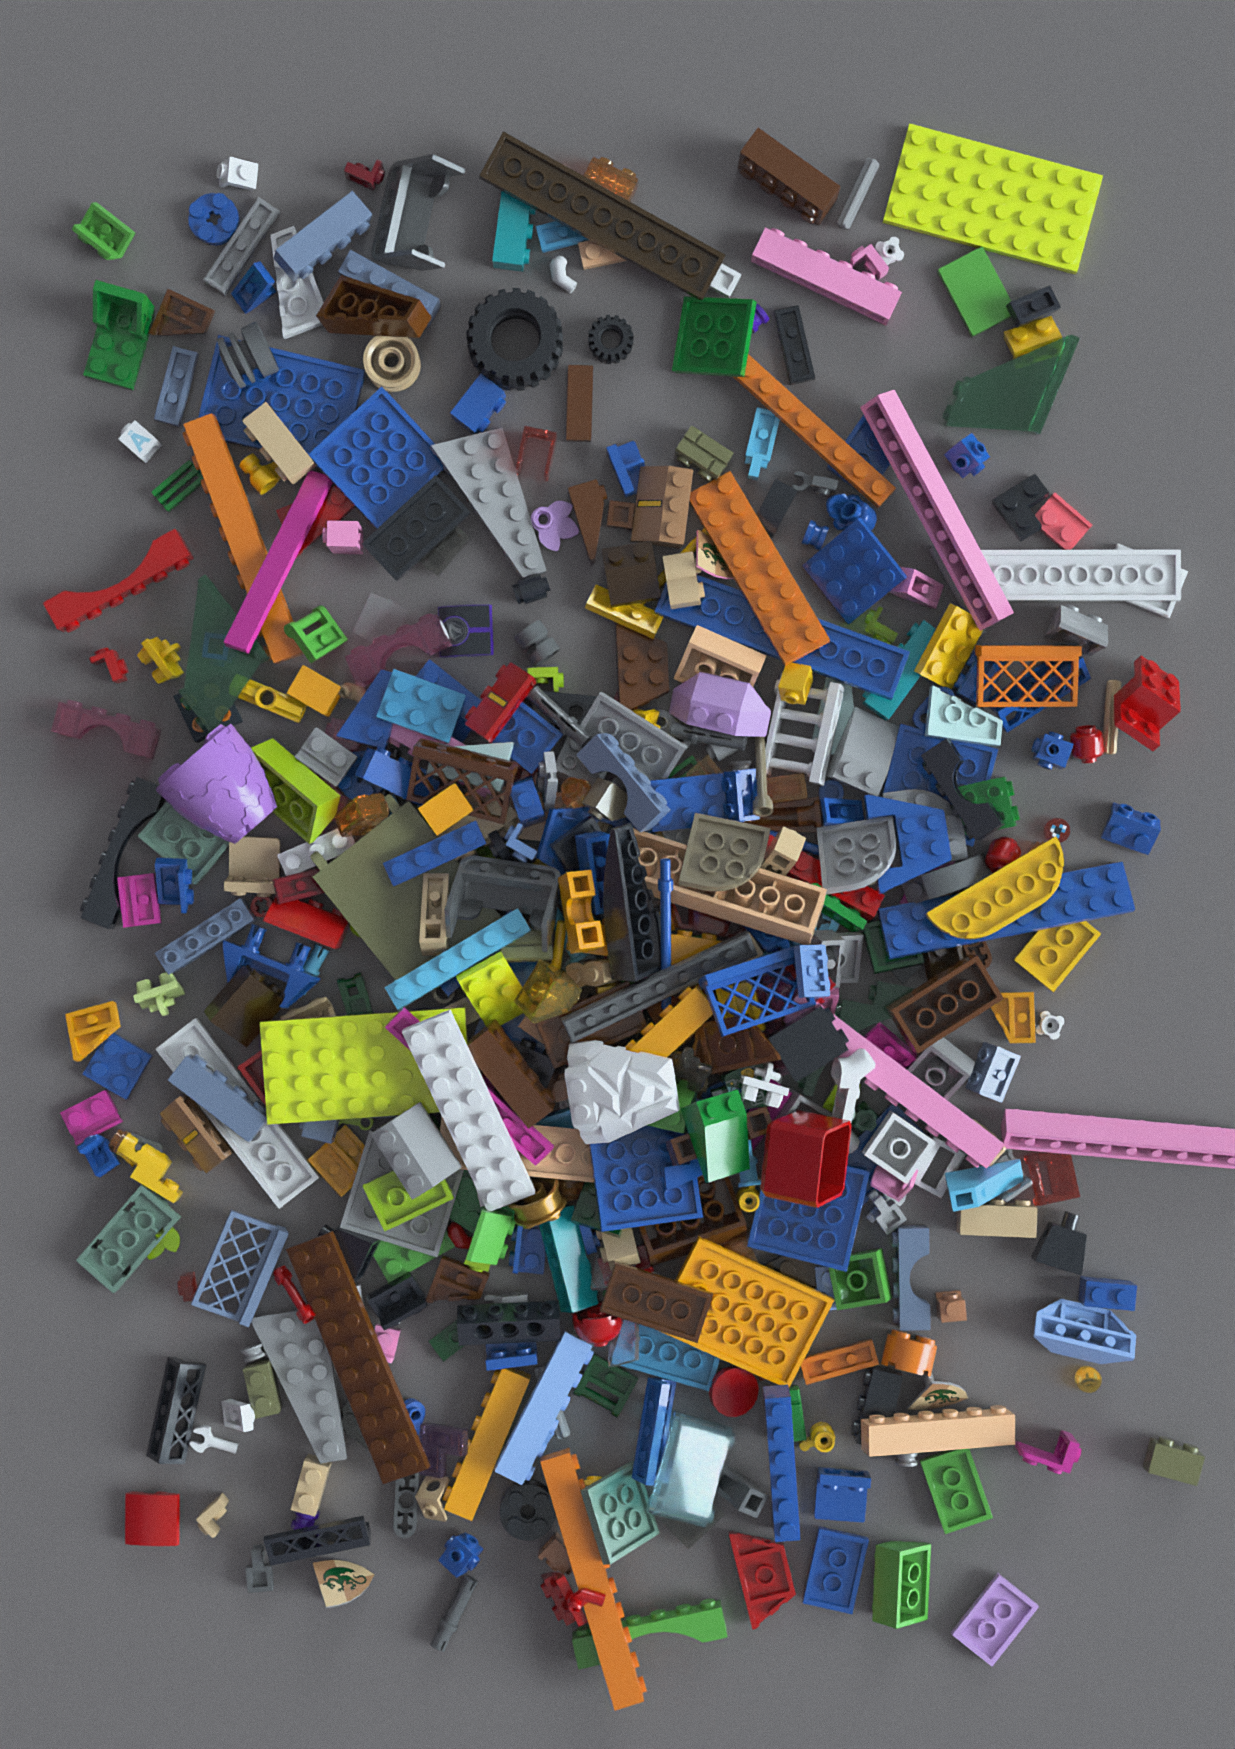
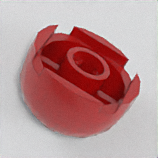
(596, 1326)

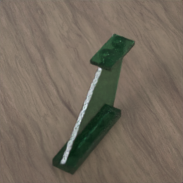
(1014, 393)
(213, 670)

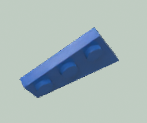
(362, 723)

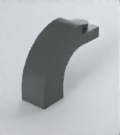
(946, 879)
(741, 1491)

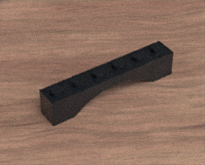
(103, 903)

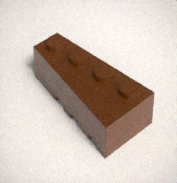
(371, 310)
(510, 1074)

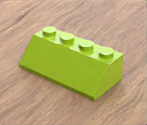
(300, 795)

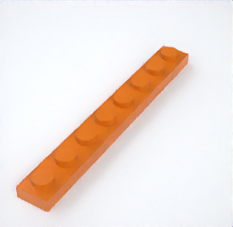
(815, 433)

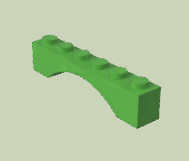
(701, 1622)

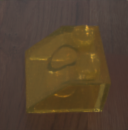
(547, 993)

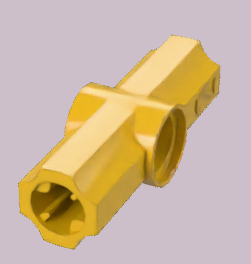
(282, 704)

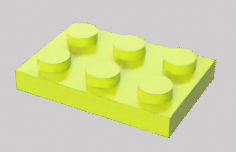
(492, 989)

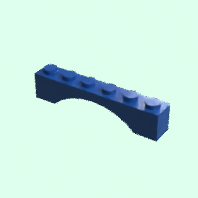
(781, 1463)

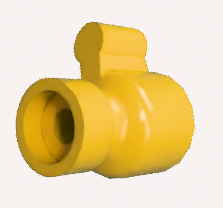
(262, 477)
(748, 1198)
(820, 1436)

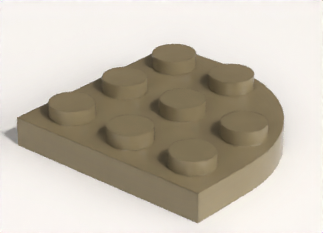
(722, 853)

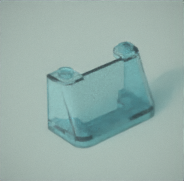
(690, 1469)

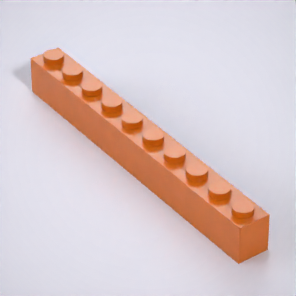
(238, 526)
(589, 1572)

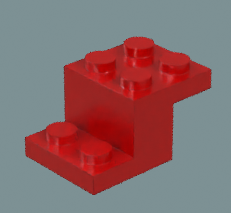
(1147, 703)

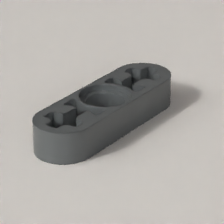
(412, 1518)

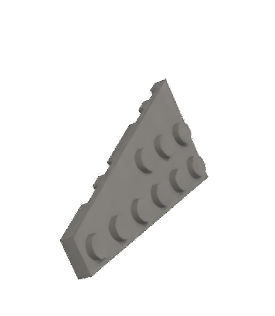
(491, 487)
(307, 1378)

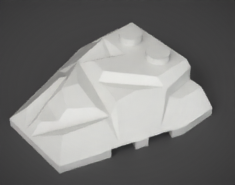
(617, 1090)

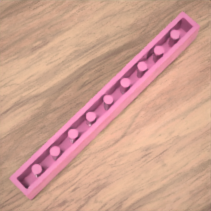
(936, 509)
(918, 1098)
(1118, 1138)

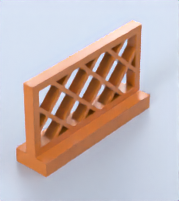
(1027, 653)

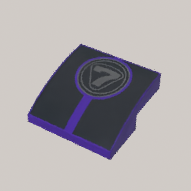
(468, 629)

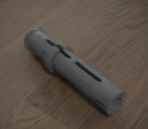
(538, 697)
(679, 731)
(449, 1622)

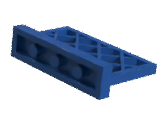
(744, 972)

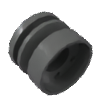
(247, 355)

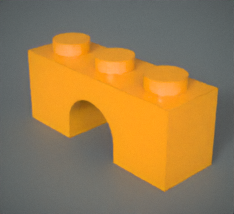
(576, 894)

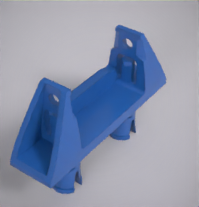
(297, 979)

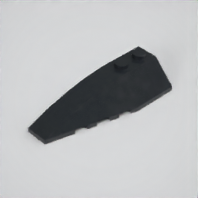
(629, 915)

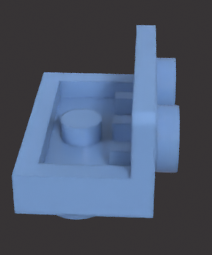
(520, 850)

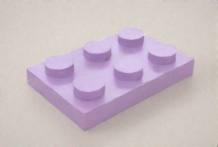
(994, 1619)

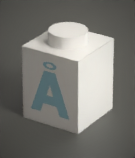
(139, 441)

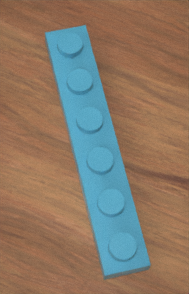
(457, 959)

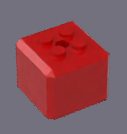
(806, 1158)

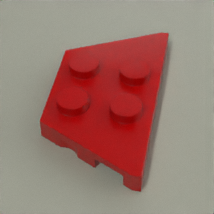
(762, 1575)

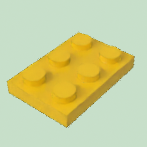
(949, 647)
(1056, 951)

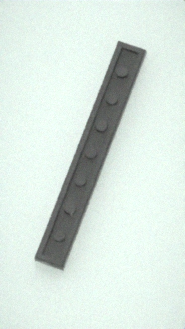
(658, 986)

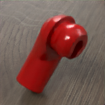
(458, 1236)
(583, 1597)

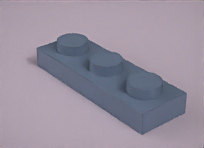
(176, 386)

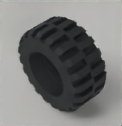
(515, 306)

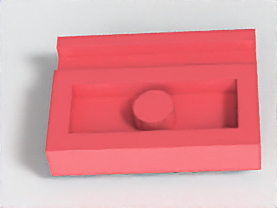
(1062, 522)

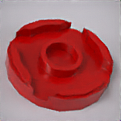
(733, 1391)

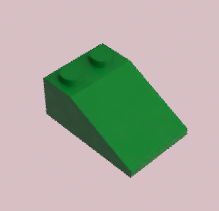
(719, 1135)

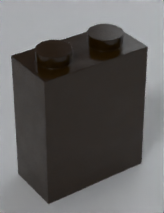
(244, 1004)

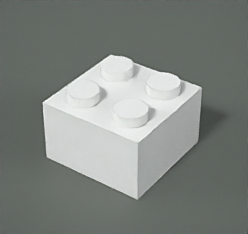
(898, 1147)

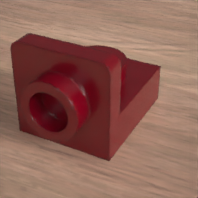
(362, 176)

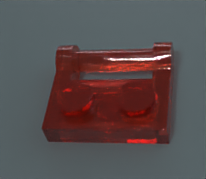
(1060, 1174)

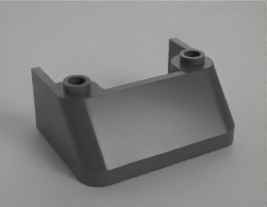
(408, 209)
(504, 887)

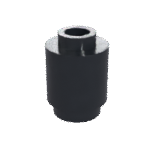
(531, 589)

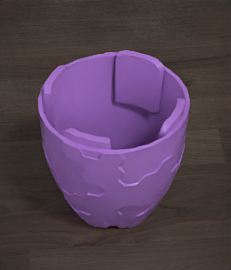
(220, 786)

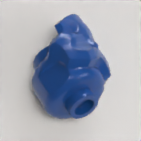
(848, 509)

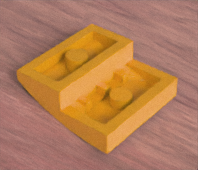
(339, 1160)

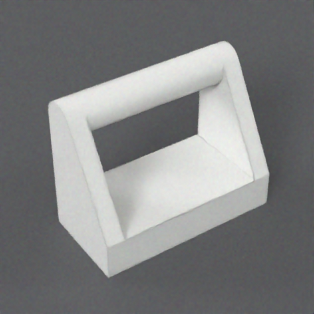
(953, 1166)

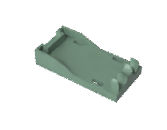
(128, 1238)

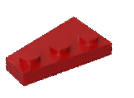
(333, 509)

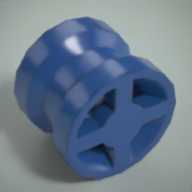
(815, 535)

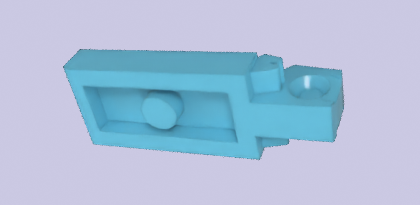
(761, 441)

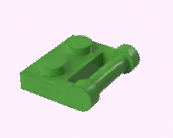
(319, 641)

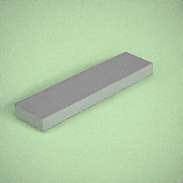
(241, 246)

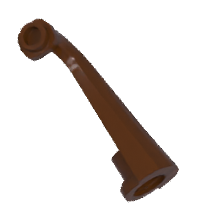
(795, 815)

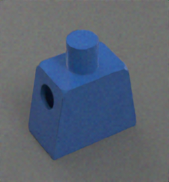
(527, 802)

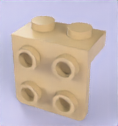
(253, 866)

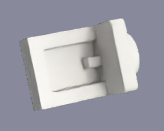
(237, 173)

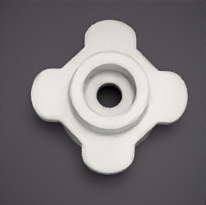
(892, 244)
(1057, 1022)

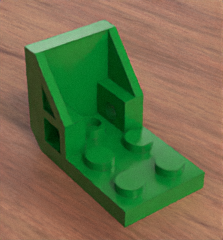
(121, 334)

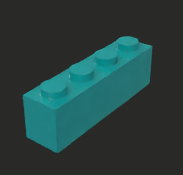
(512, 234)
(916, 645)
(568, 1262)

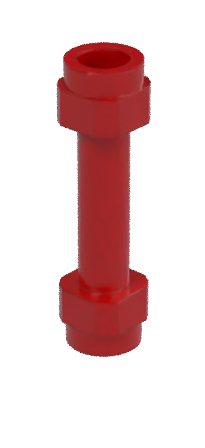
(283, 1277)

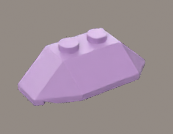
(720, 705)

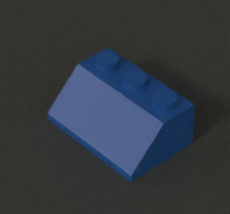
(436, 675)

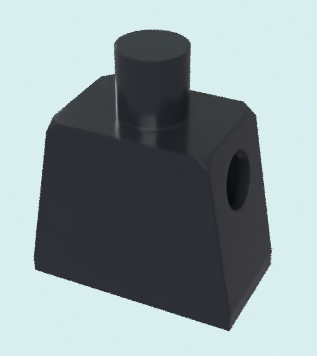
(1062, 1245)
(356, 1249)

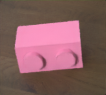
(343, 537)

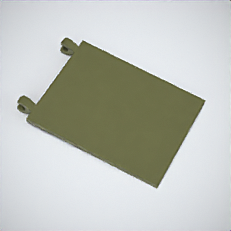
(386, 914)

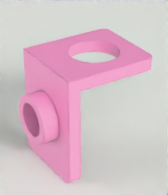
(891, 1185)

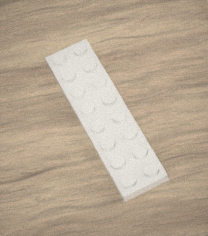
(1087, 574)
(468, 1110)
(272, 1153)

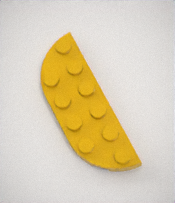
(1002, 895)

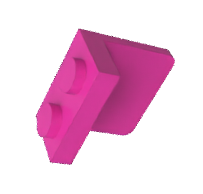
(1064, 1455)

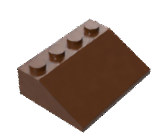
(720, 1223)

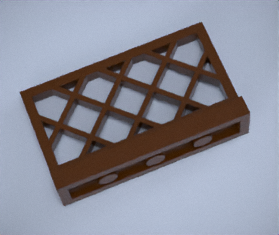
(463, 760)

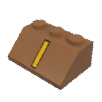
(662, 505)
(195, 1133)

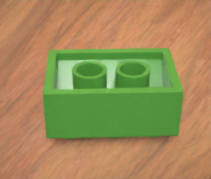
(901, 1583)

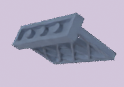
(260, 1276)

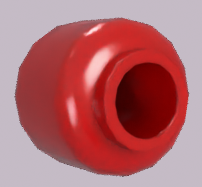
(1087, 743)
(1001, 853)

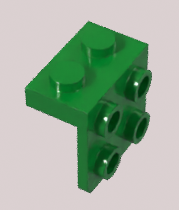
(996, 792)

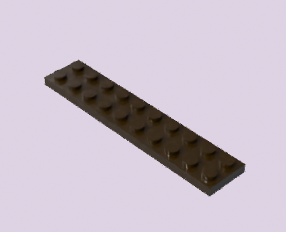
(602, 216)

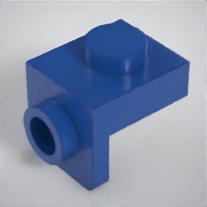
(99, 1154)

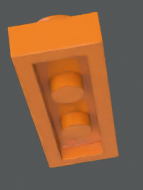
(839, 1361)

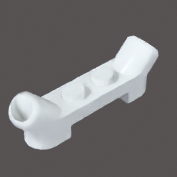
(847, 1075)

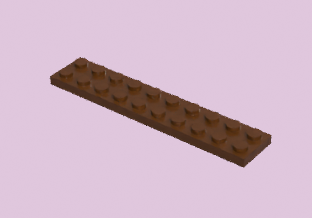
(358, 1357)

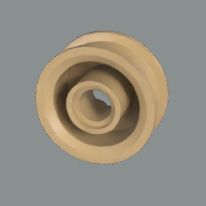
(392, 378)

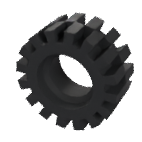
(610, 354)

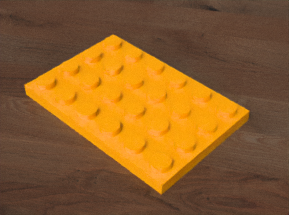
(755, 1313)

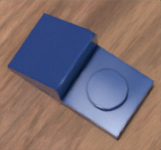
(254, 288)
(841, 811)

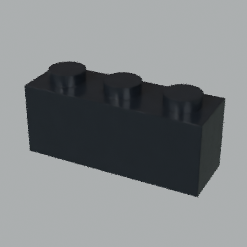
(879, 1396)

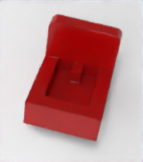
(116, 666)

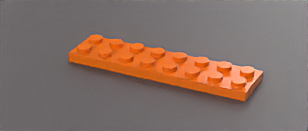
(758, 568)

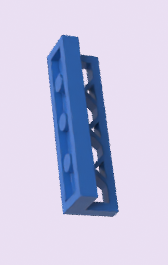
(1027, 682)
(653, 1429)

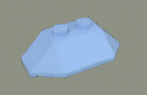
(1084, 1333)

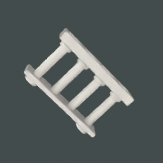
(820, 746)

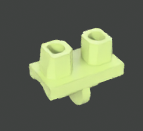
(159, 997)

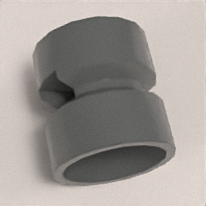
(537, 644)

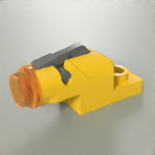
(149, 1160)

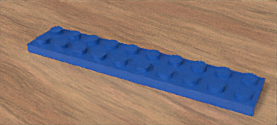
(846, 658)
(1079, 898)

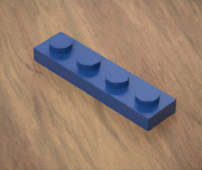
(434, 853)

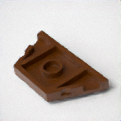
(640, 667)
(734, 1050)

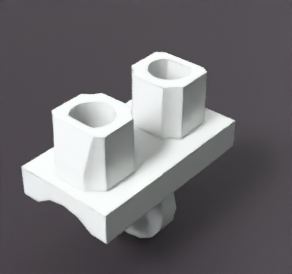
(774, 1092)

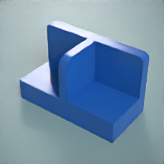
(626, 465)

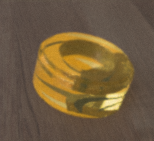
(1088, 1379)

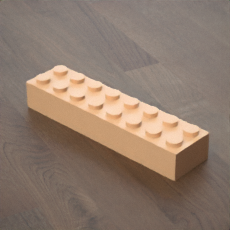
(763, 903)

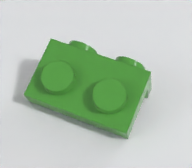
(104, 232)

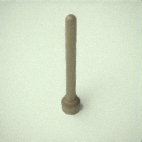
(762, 804)

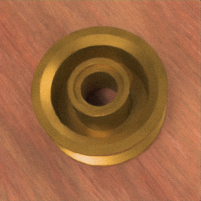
(541, 1206)

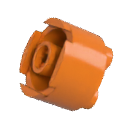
(909, 1354)

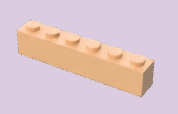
(937, 1431)

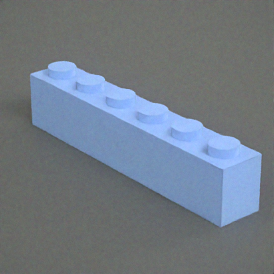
(543, 1407)

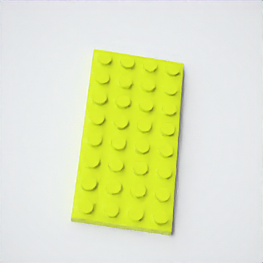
(992, 199)
(342, 1068)

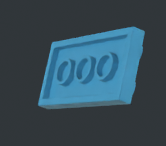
(674, 1359)

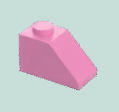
(918, 588)

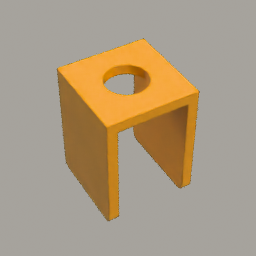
(315, 691)
(445, 809)

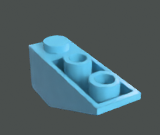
(978, 1185)

